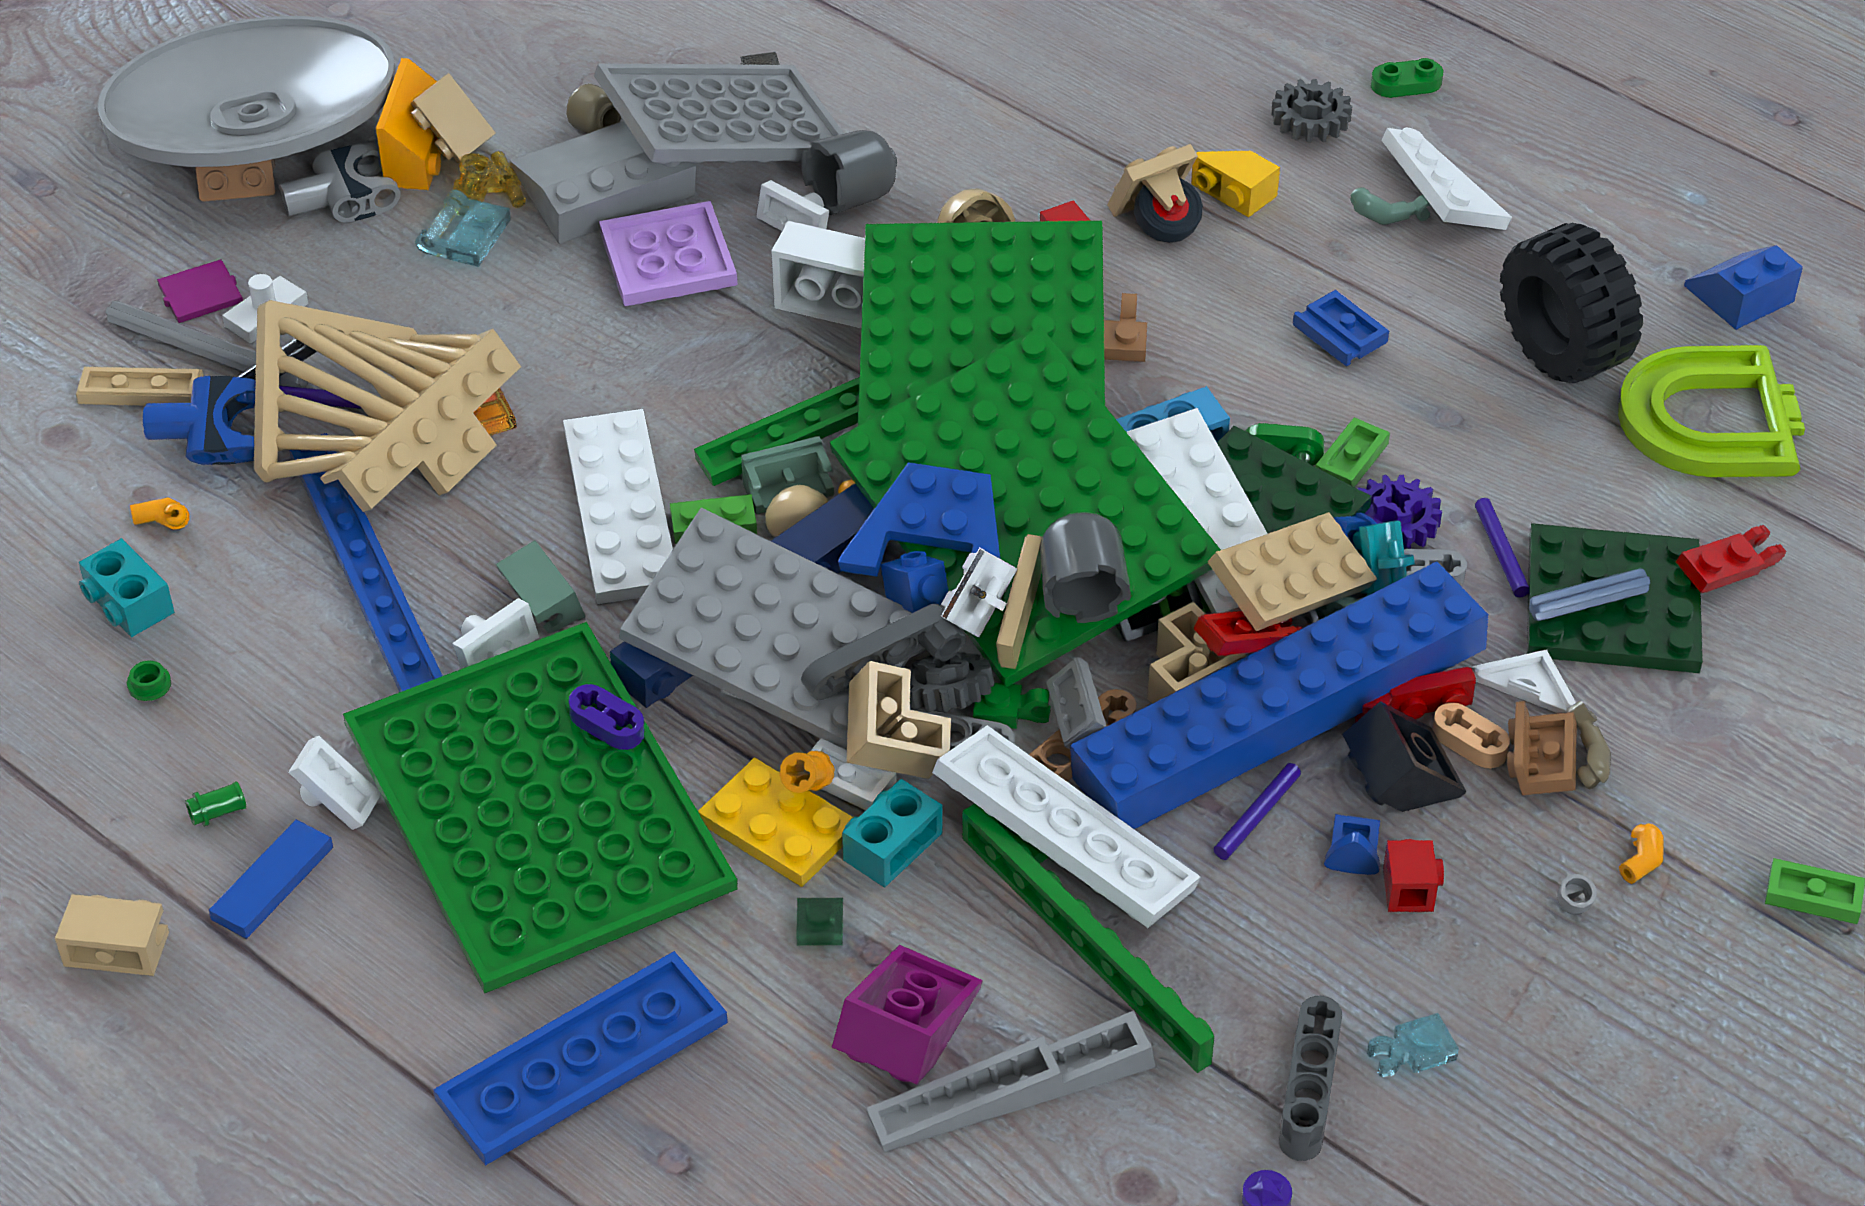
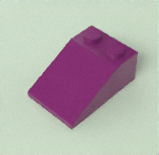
(904, 1014)

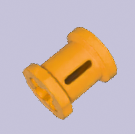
(798, 780)

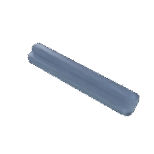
(1589, 594)

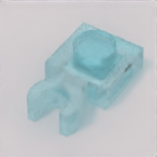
(1419, 1043)

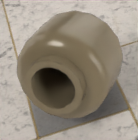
(591, 109)

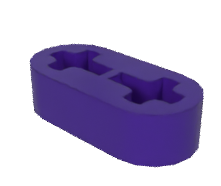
(609, 713)

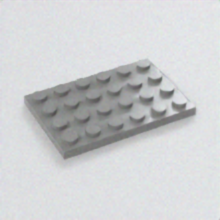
(717, 111)
(755, 620)

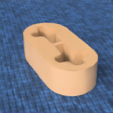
(1471, 735)

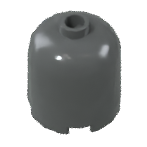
(849, 169)
(1084, 567)

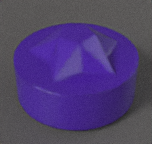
(1266, 1189)

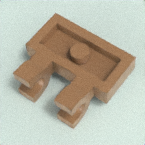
(1125, 338)

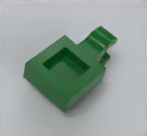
(1009, 705)

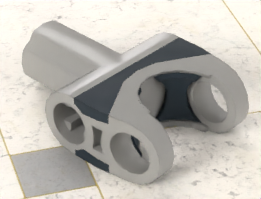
(342, 186)

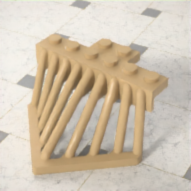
(418, 423)

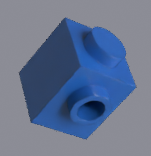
(915, 580)

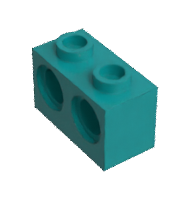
(125, 588)
(892, 832)

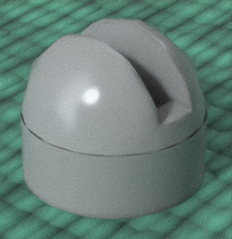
(1572, 887)

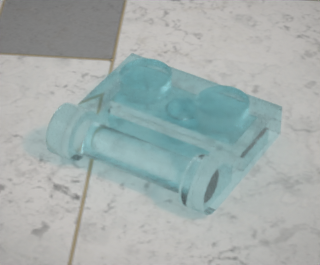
(472, 236)

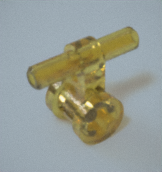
(489, 177)

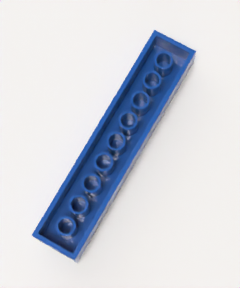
(1278, 696)

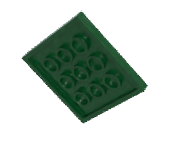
(1285, 487)
(1640, 631)

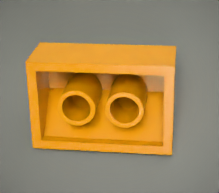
(404, 147)

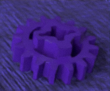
(1405, 503)

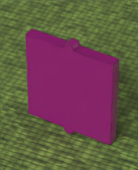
(200, 291)

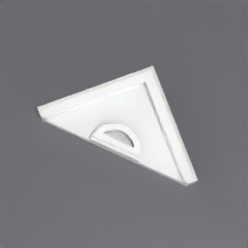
(1529, 678)

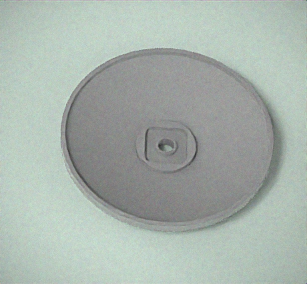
(247, 91)

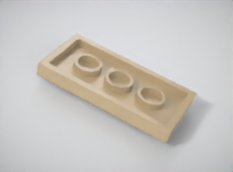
(1292, 571)

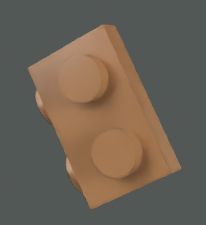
(236, 181)
(1542, 751)

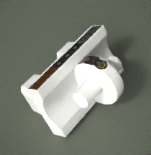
(978, 592)

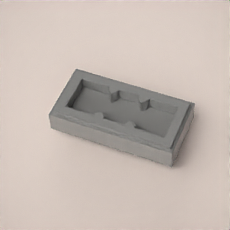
(1075, 702)

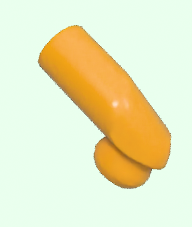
(164, 511)
(1649, 853)

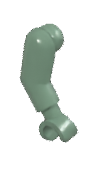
(1384, 212)

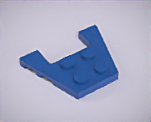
(929, 509)

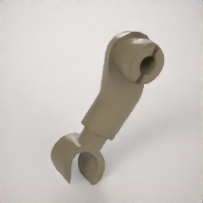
(1597, 749)

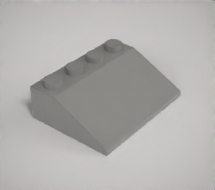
(599, 180)

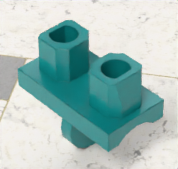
(1383, 552)

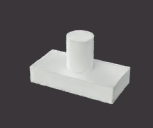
(780, 205)
(243, 317)
(498, 634)
(334, 782)

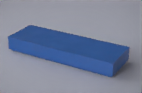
(270, 879)

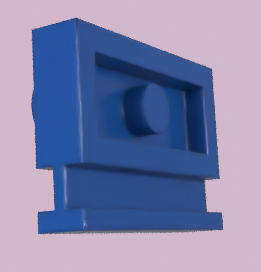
(1341, 327)

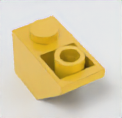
(1236, 179)

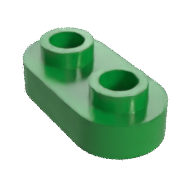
(1407, 78)
(1298, 441)

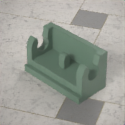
(783, 466)
(541, 586)

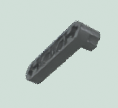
(888, 646)
(1306, 1142)

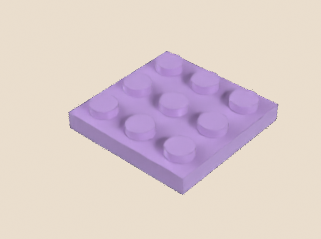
(668, 253)

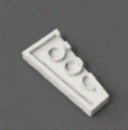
(1442, 183)

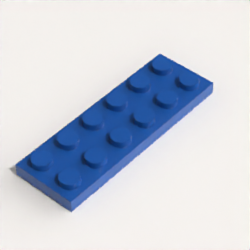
(579, 1057)

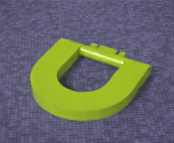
(1703, 453)

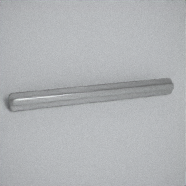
(189, 339)

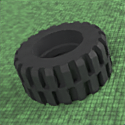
(1571, 302)

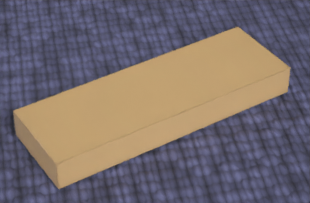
(135, 385)
(1020, 602)

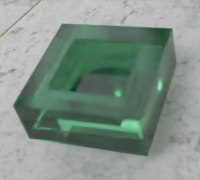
(819, 921)

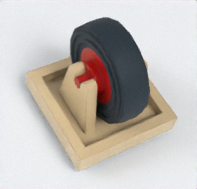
(1159, 195)

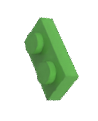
(1354, 451)
(733, 508)
(1815, 891)

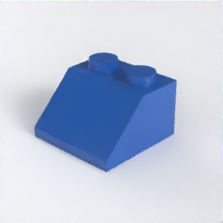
(1748, 285)

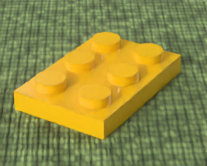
(775, 825)

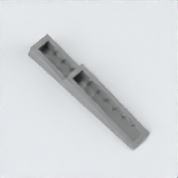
(1014, 1081)

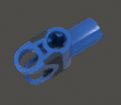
(206, 420)

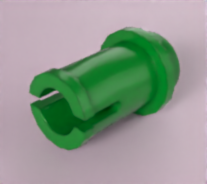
(215, 803)

